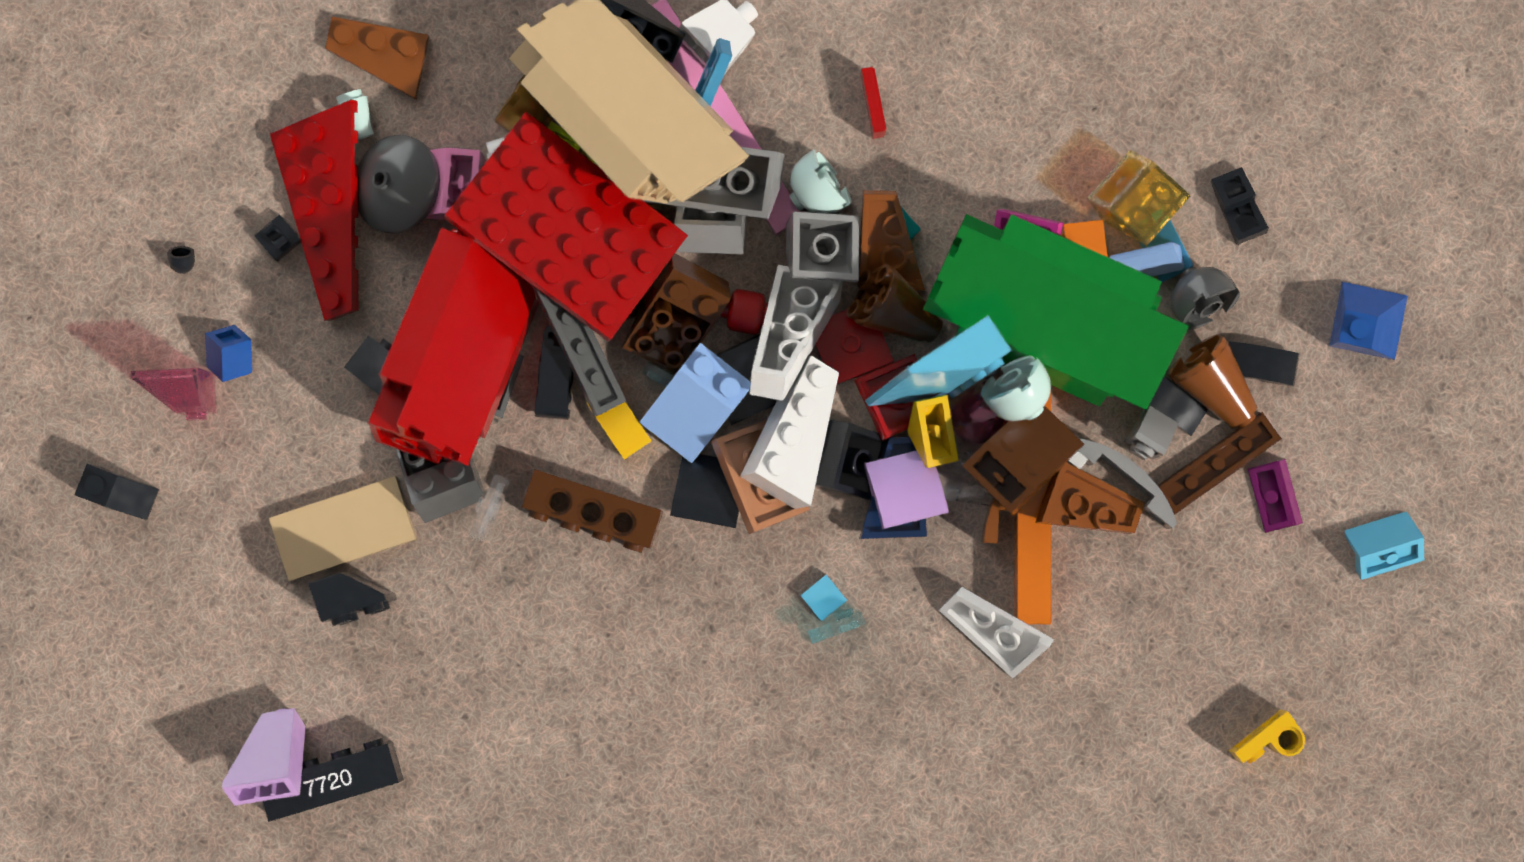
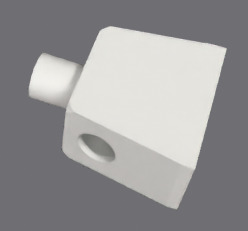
(717, 22)

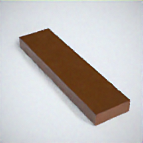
(1219, 462)

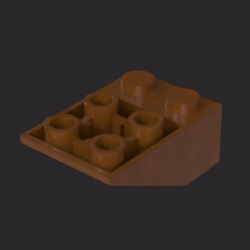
(677, 314)
(1022, 458)

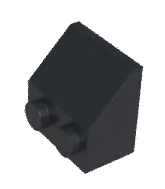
(844, 457)

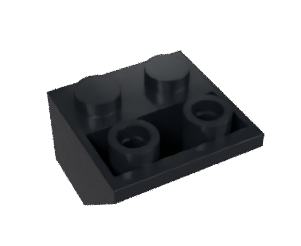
(346, 594)

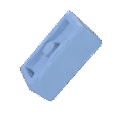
(1154, 259)

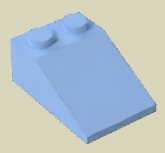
(696, 403)

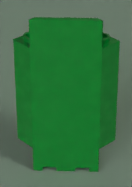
(1062, 304)

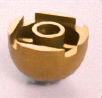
(518, 103)

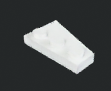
(996, 632)

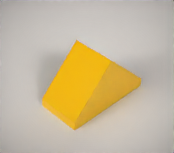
(932, 431)

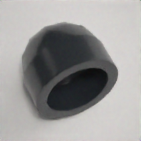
(181, 259)

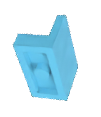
(1385, 545)

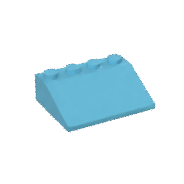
(948, 368)

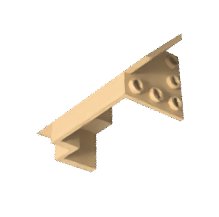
(624, 103)

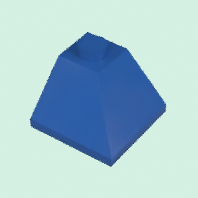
(1368, 321)

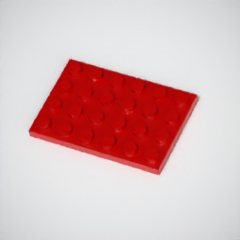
(565, 226)

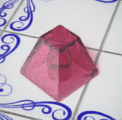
(182, 390)

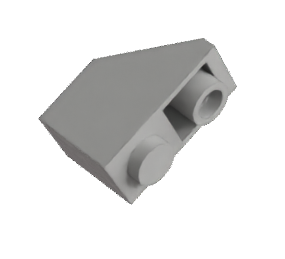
(1151, 434)

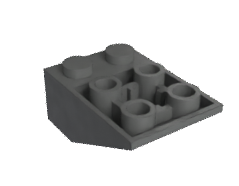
(440, 487)

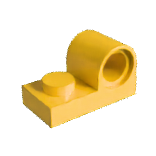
(1252, 746)

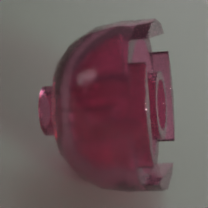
(974, 419)

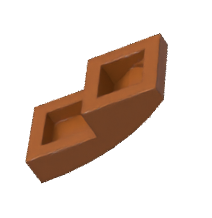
(990, 526)

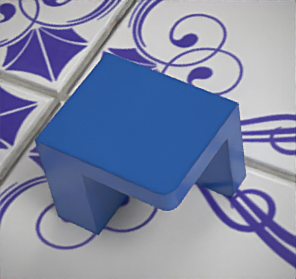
(228, 353)

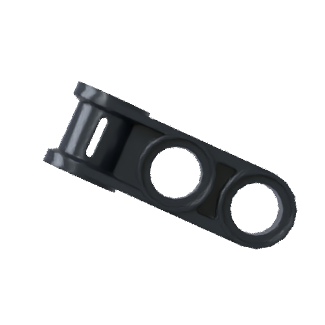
(554, 380)

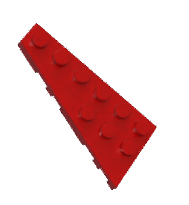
(323, 194)

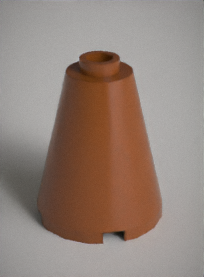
(1216, 381)

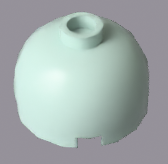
(816, 186)
(1019, 391)

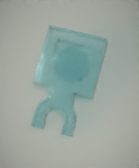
(844, 621)

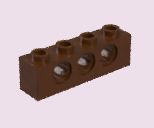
(546, 486)

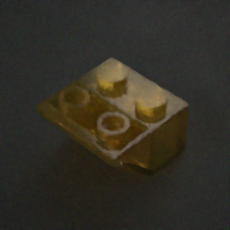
(1137, 197)

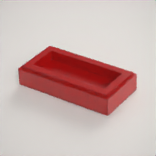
(873, 102)

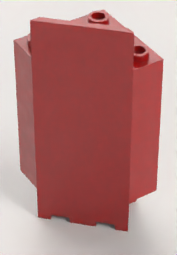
(452, 352)

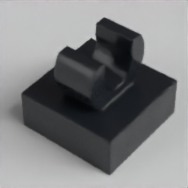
(278, 238)

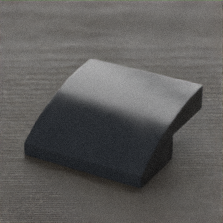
(742, 358)
(704, 493)

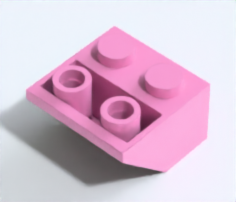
(456, 171)

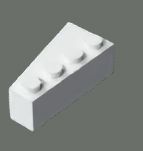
(790, 330)
(794, 436)

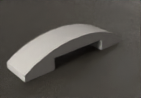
(1157, 504)

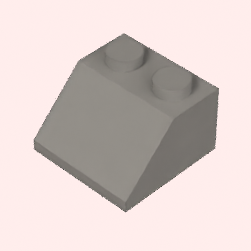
(711, 231)
(823, 246)

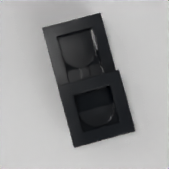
(1239, 206)
(1266, 363)
(1178, 405)

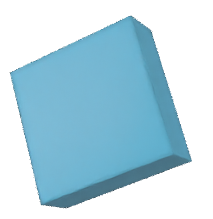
(823, 597)

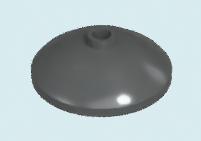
(407, 188)

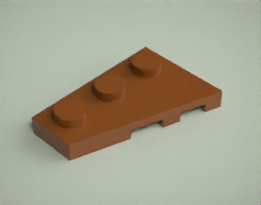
(382, 51)
(886, 237)
(1088, 503)

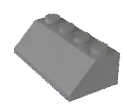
(744, 190)

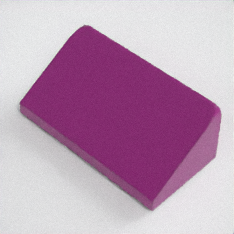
(1275, 496)

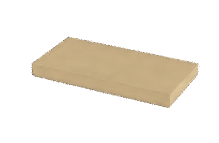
(342, 528)

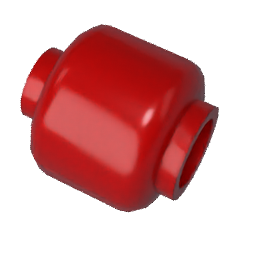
(745, 311)

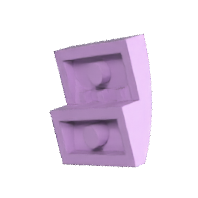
(905, 489)

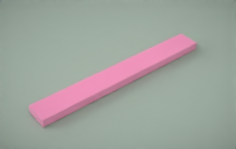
(691, 70)

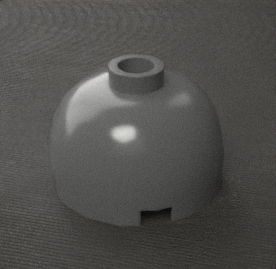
(1201, 294)

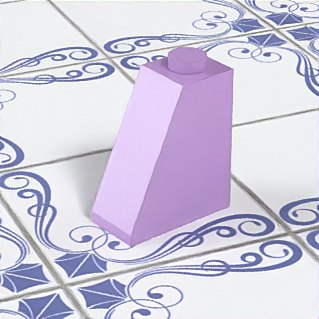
(269, 760)

